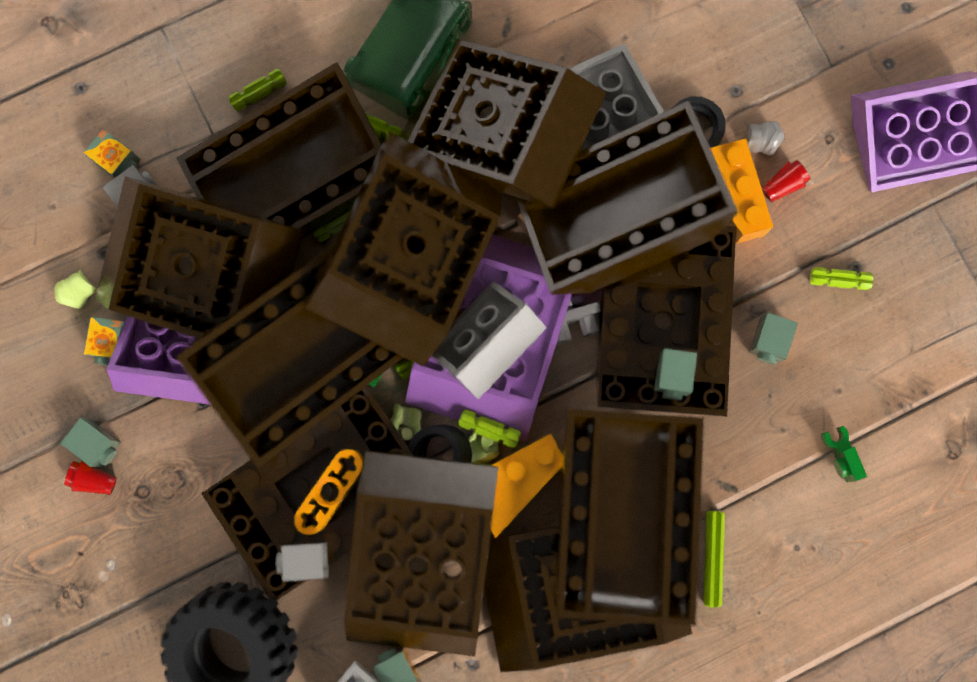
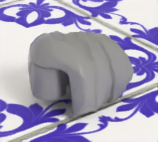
(764, 137)

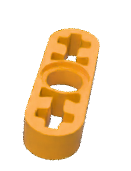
(308, 507)

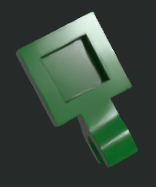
(847, 459)

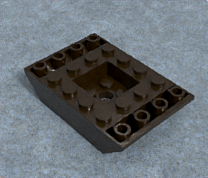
(534, 125)
(230, 253)
(372, 277)
(698, 297)
(261, 502)
(523, 610)

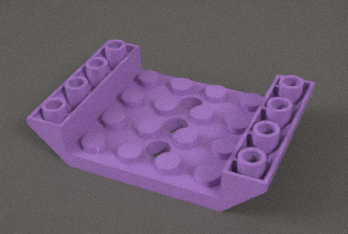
(517, 391)

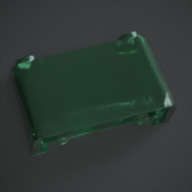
(406, 50)

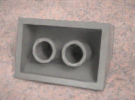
(488, 339)

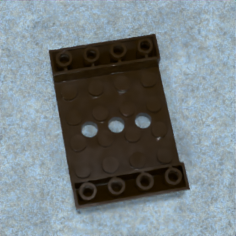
(428, 512)

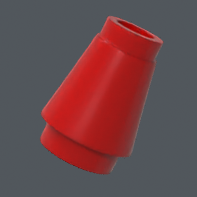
(786, 181)
(89, 479)

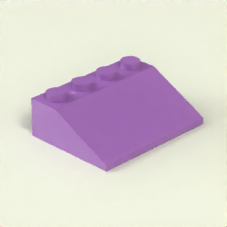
(917, 130)
(147, 363)

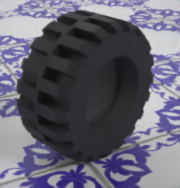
(243, 614)

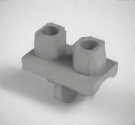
(585, 315)

